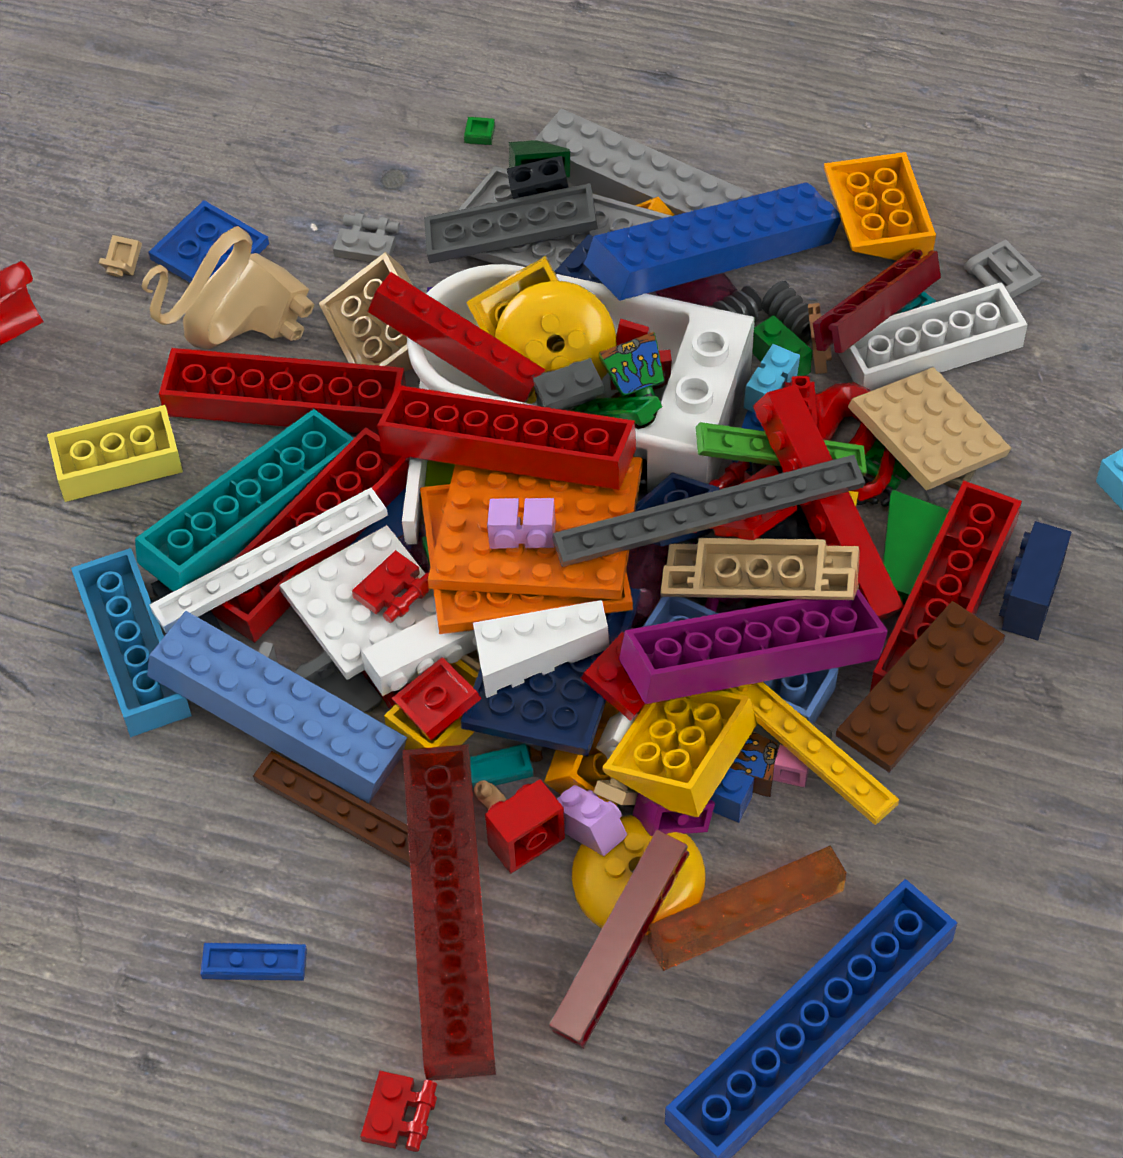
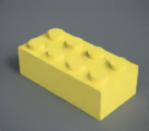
(114, 453)

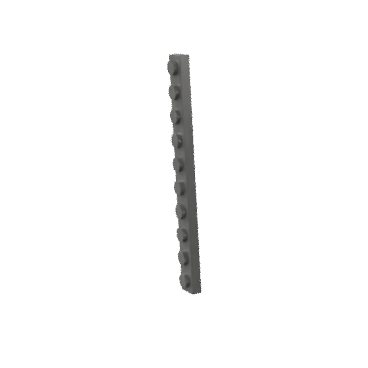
(707, 510)

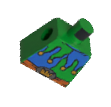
(634, 366)

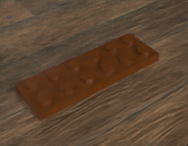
(920, 686)

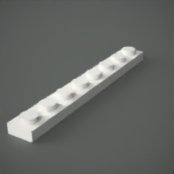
(270, 558)

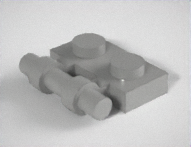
(365, 245)

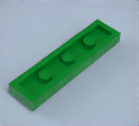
(631, 408)

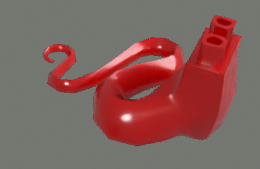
(829, 409)

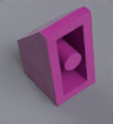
(656, 817)

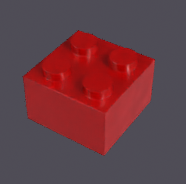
(525, 825)

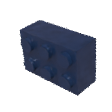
(1034, 580)

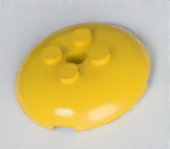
(557, 310)
(602, 879)

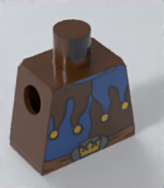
(757, 761)

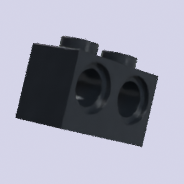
(537, 177)

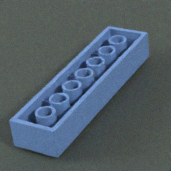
(276, 706)

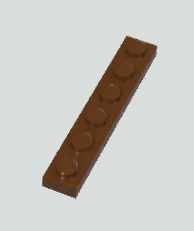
(335, 806)

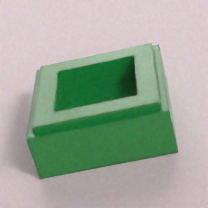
(479, 130)

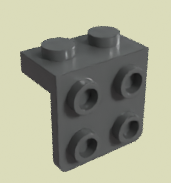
(568, 386)
(354, 691)

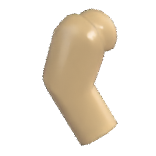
(488, 793)

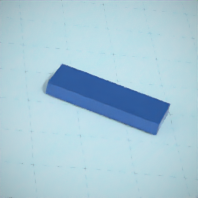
(253, 961)

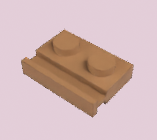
(820, 357)

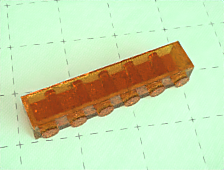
(746, 908)

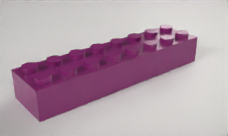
(750, 646)

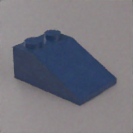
(672, 489)

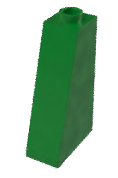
(909, 538)

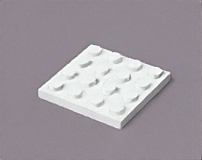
(334, 617)

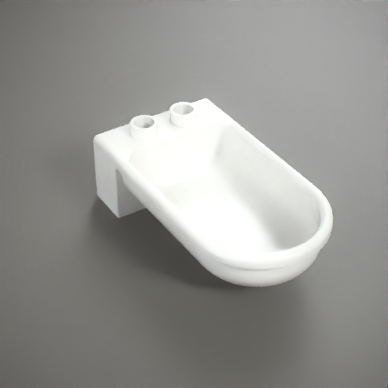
(707, 369)

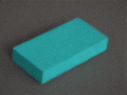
(501, 766)

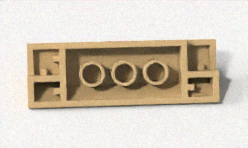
(761, 569)

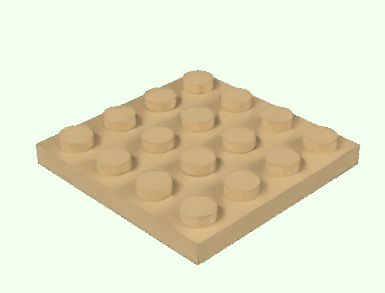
(929, 428)

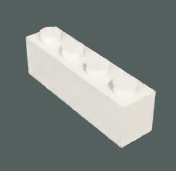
(411, 652)

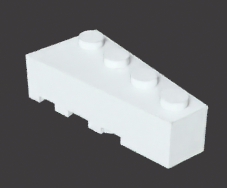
(538, 642)

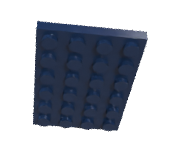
(548, 708)

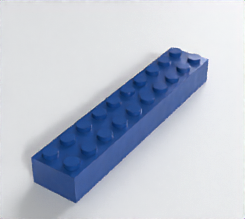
(711, 240)
(810, 1024)

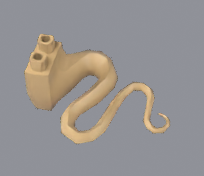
(237, 298)

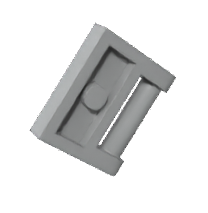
(1008, 265)

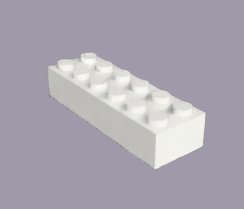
(938, 337)

